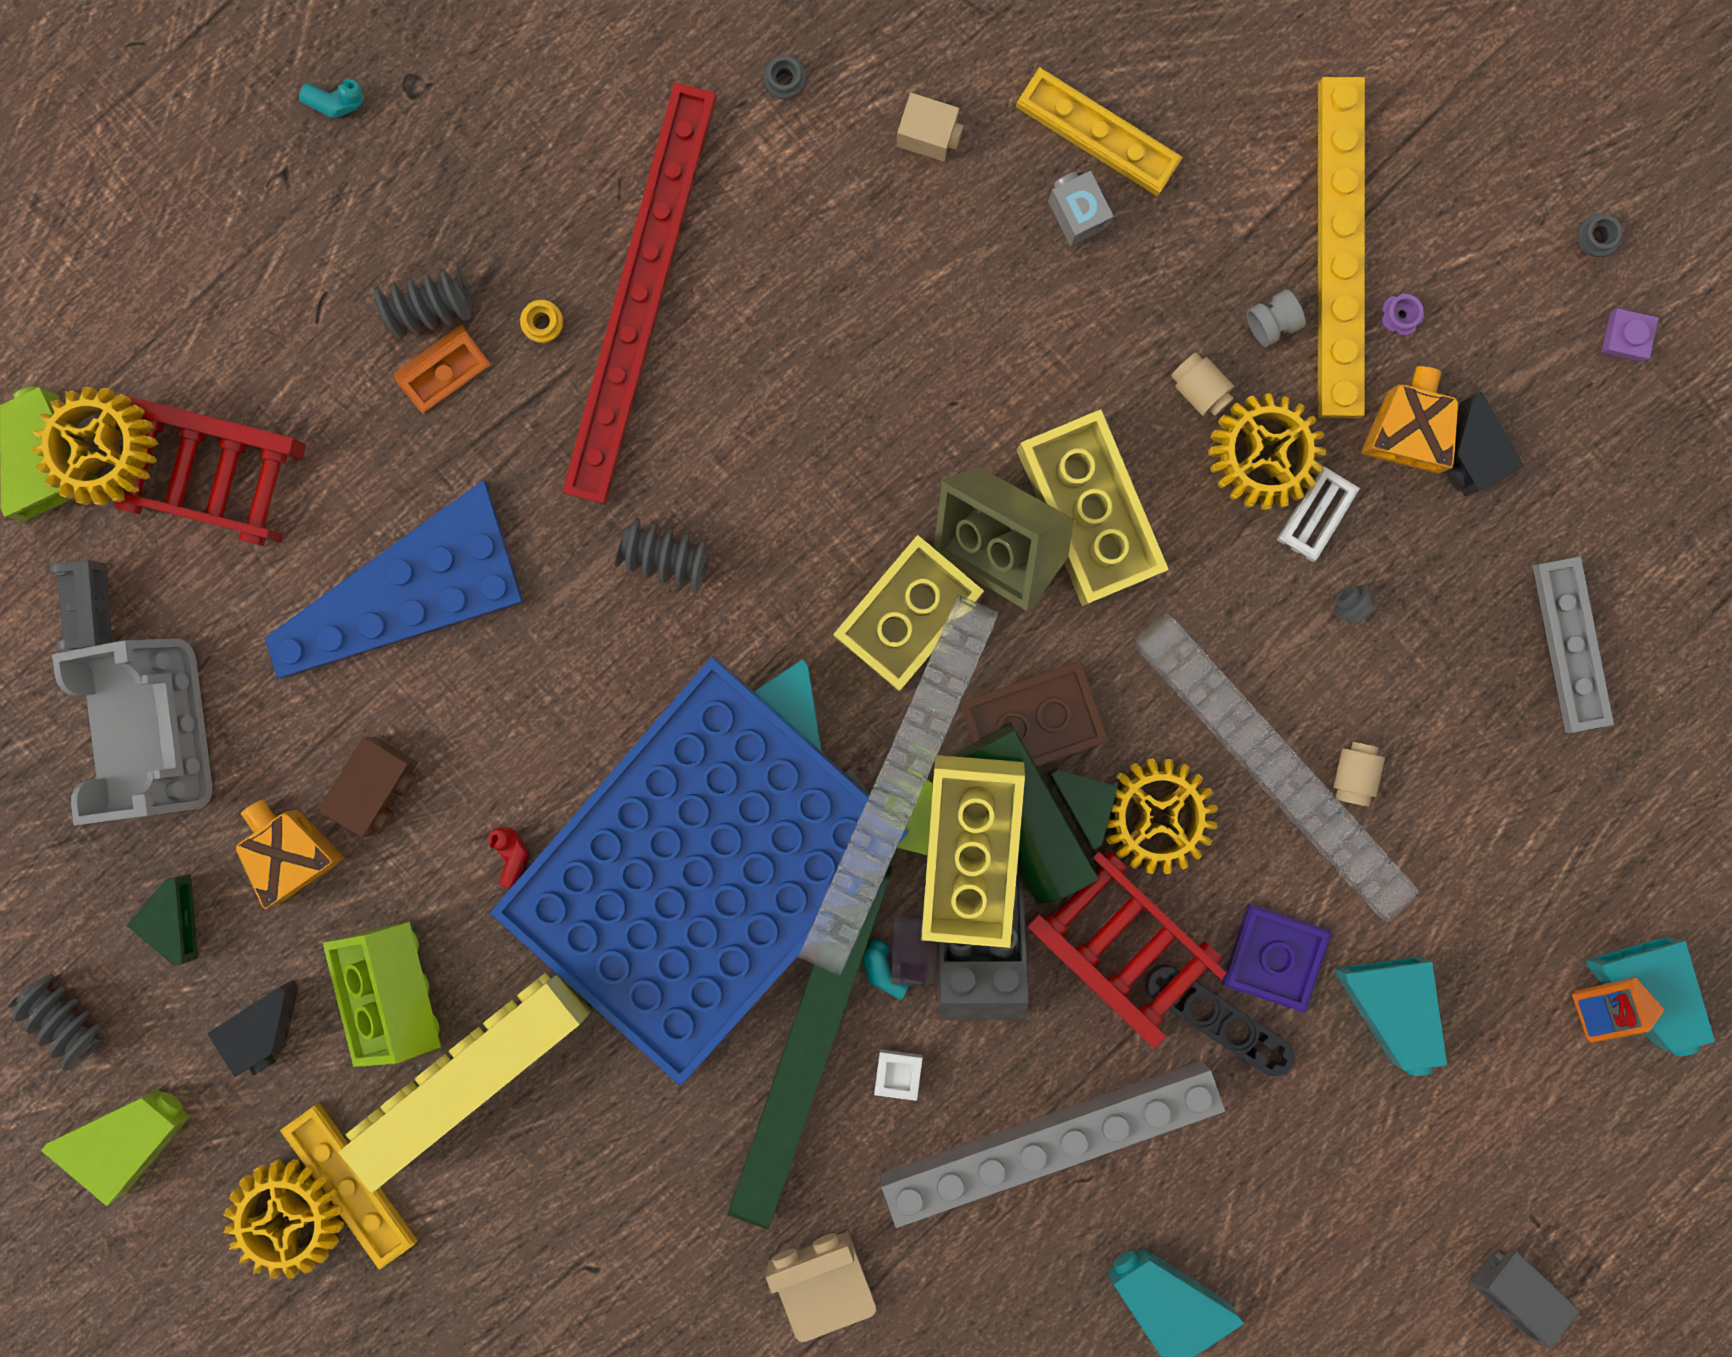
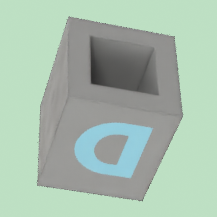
(1079, 207)

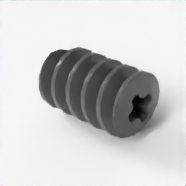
(425, 304)
(663, 555)
(56, 1022)

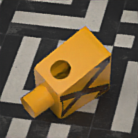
(1415, 425)
(283, 853)

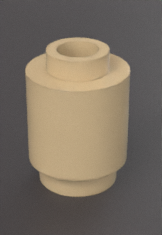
(1203, 385)
(1358, 774)

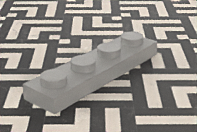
(1573, 645)

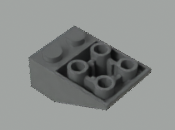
(985, 980)

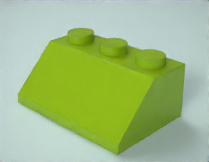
(382, 995)

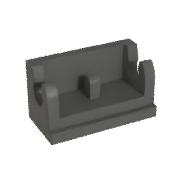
(83, 604)
(1524, 1297)

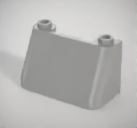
(142, 728)

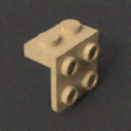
(821, 1286)

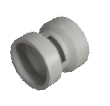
(1278, 317)

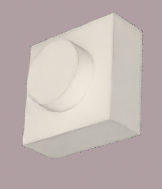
(898, 1075)

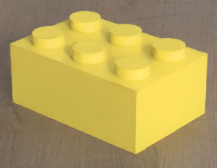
(905, 613)

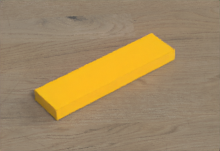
(1098, 131)
(366, 1214)

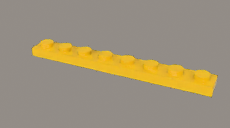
(1341, 247)

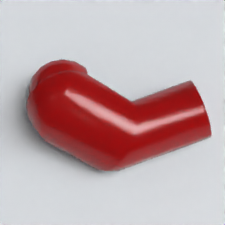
(512, 851)

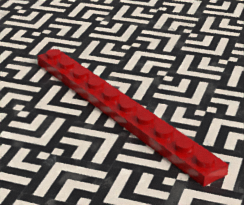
(639, 293)

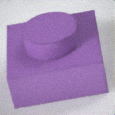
(1629, 335)

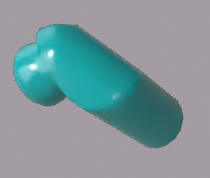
(334, 104)
(878, 969)

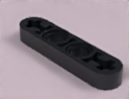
(1221, 1016)

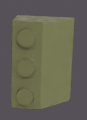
(1001, 535)

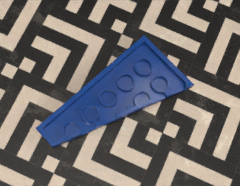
(424, 582)

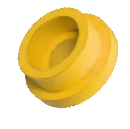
(533, 312)

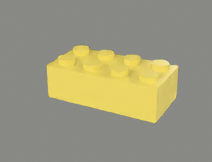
(1085, 478)
(973, 851)

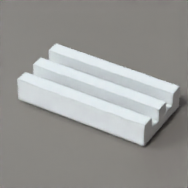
(1298, 544)

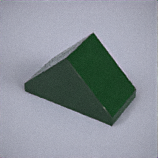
(1087, 802)
(169, 921)

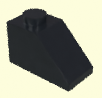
(1481, 448)
(256, 1032)

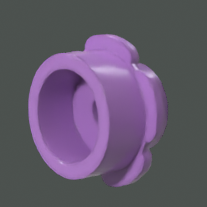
(1412, 309)

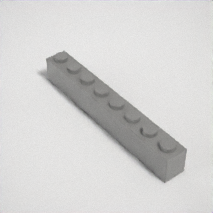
(1051, 1143)

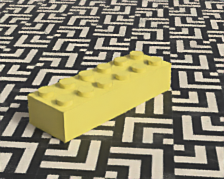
(459, 1085)

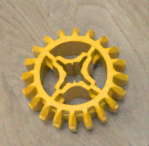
(1256, 439)
(74, 472)
(1173, 804)
(285, 1251)

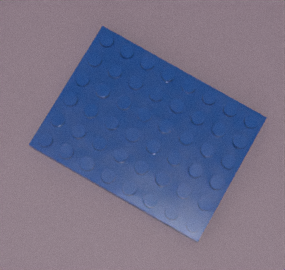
(690, 871)

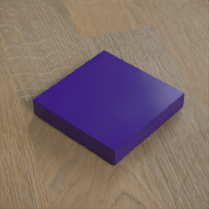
(1276, 958)

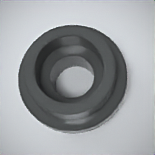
(783, 65)
(1608, 227)
(1354, 603)

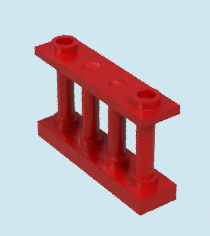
(233, 441)
(1116, 987)

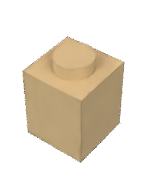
(929, 127)

